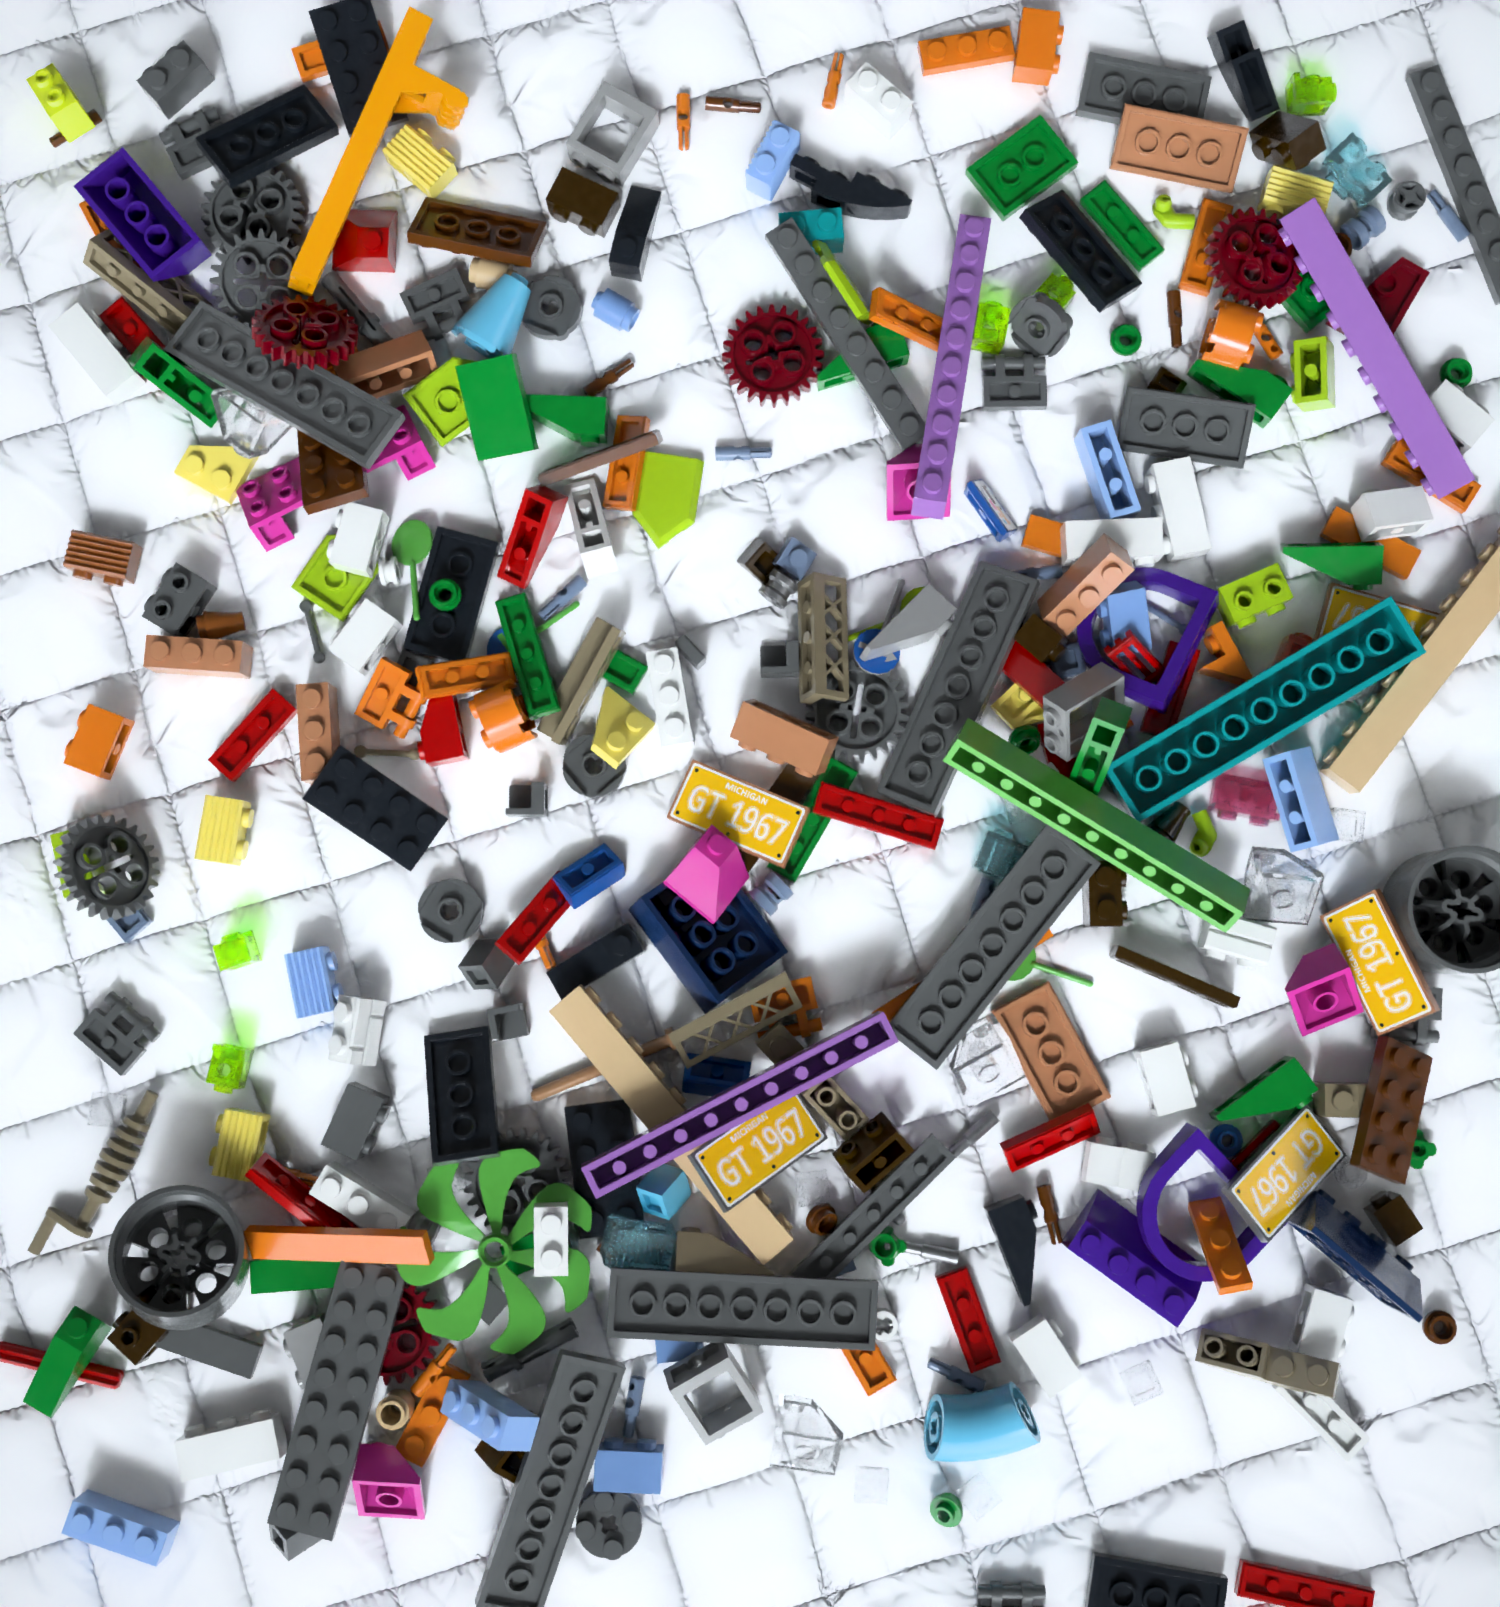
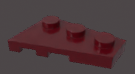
(1395, 291)

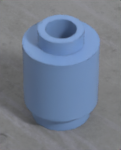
(615, 310)

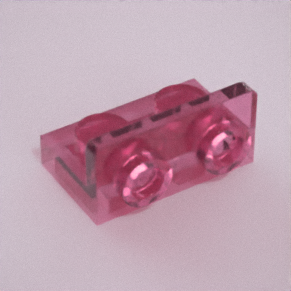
(1244, 798)

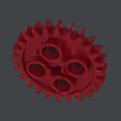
(1252, 259)
(764, 329)
(323, 340)
(398, 1356)

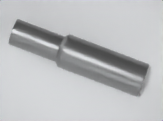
(974, 1133)
(933, 1252)

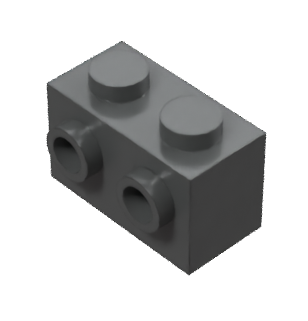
(175, 79)
(178, 601)

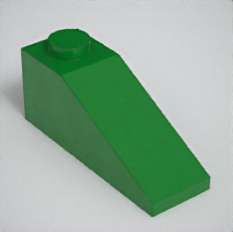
(888, 343)
(174, 380)
(1244, 385)
(575, 417)
(1350, 562)
(1100, 744)
(1274, 1090)
(65, 1360)

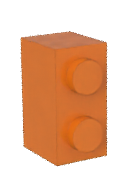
(1036, 46)
(98, 741)

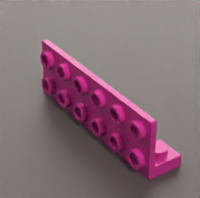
(279, 490)

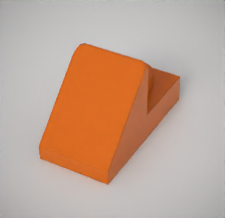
(1229, 662)

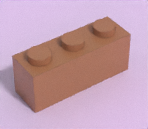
(389, 365)
(1085, 585)
(198, 656)
(316, 726)
(783, 738)

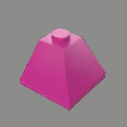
(901, 482)
(709, 874)
(1322, 990)
(386, 1484)

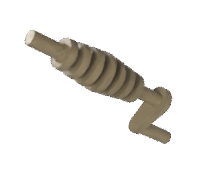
(109, 1169)

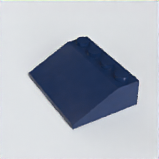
(708, 956)
(1359, 1254)

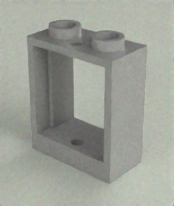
(625, 107)
(1094, 683)
(713, 1361)

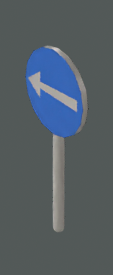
(884, 663)

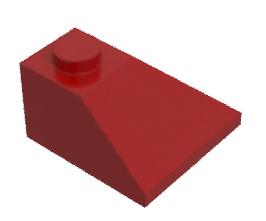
(367, 242)

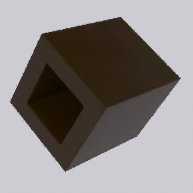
(1041, 640)
(1392, 1217)

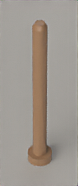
(592, 1072)

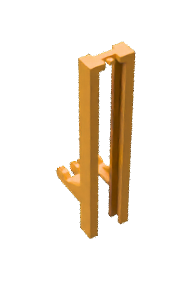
(396, 90)

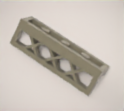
(119, 271)
(813, 641)
(582, 680)
(730, 1008)

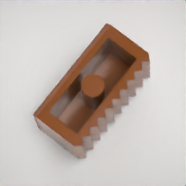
(102, 557)

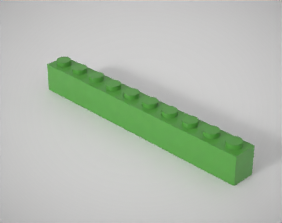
(1097, 825)

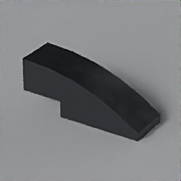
(1243, 71)

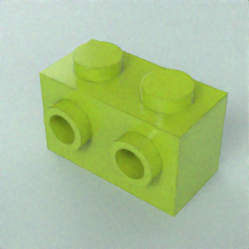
(1313, 374)
(1253, 596)

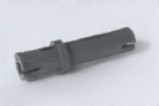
(367, 322)
(544, 1343)

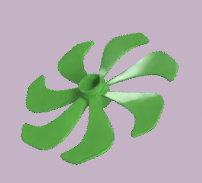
(525, 1312)

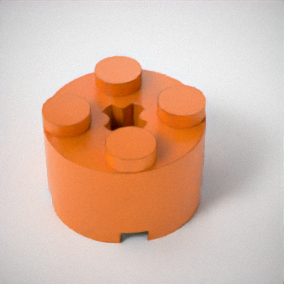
(1230, 334)
(502, 717)

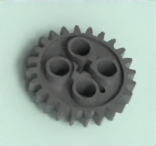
(253, 210)
(261, 252)
(884, 715)
(120, 894)
(547, 1173)

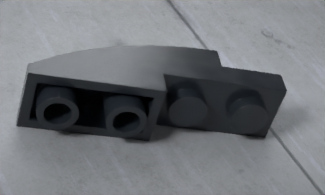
(860, 198)

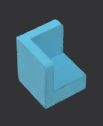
(664, 1191)

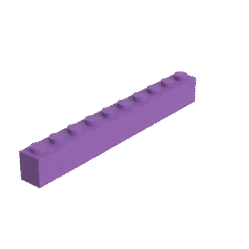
(1376, 349)
(951, 367)
(738, 1103)

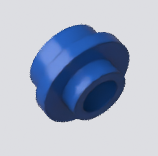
(1221, 1130)

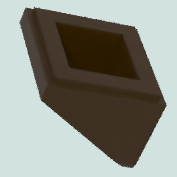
(1167, 381)
(758, 560)

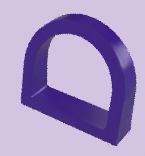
(1183, 590)
(1165, 1165)

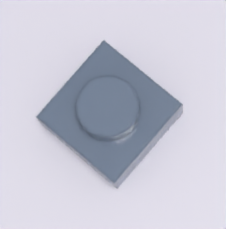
(794, 558)

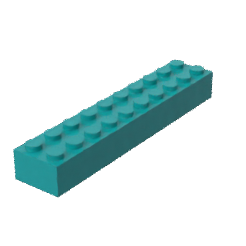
(1263, 709)

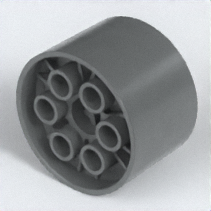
(1468, 864)
(146, 1220)

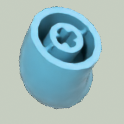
(979, 1425)

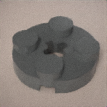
(1048, 313)
(558, 324)
(592, 784)
(433, 916)
(609, 1543)

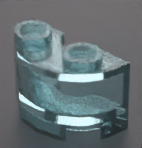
(1354, 173)

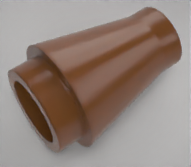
(219, 624)

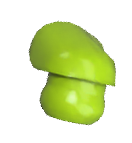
(1168, 217)
(1205, 835)

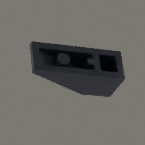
(634, 233)
(596, 960)
(1016, 1236)

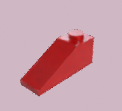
(531, 534)
(442, 733)

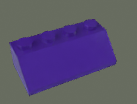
(142, 218)
(1112, 1243)

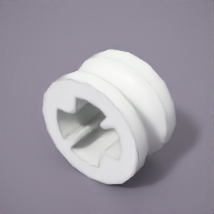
(389, 571)
(885, 1335)

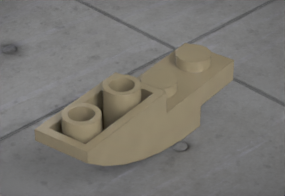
(826, 1096)
(1268, 1363)

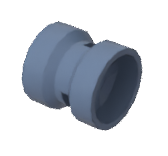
(1366, 225)
(766, 898)

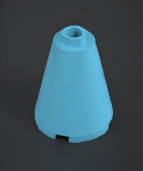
(496, 317)

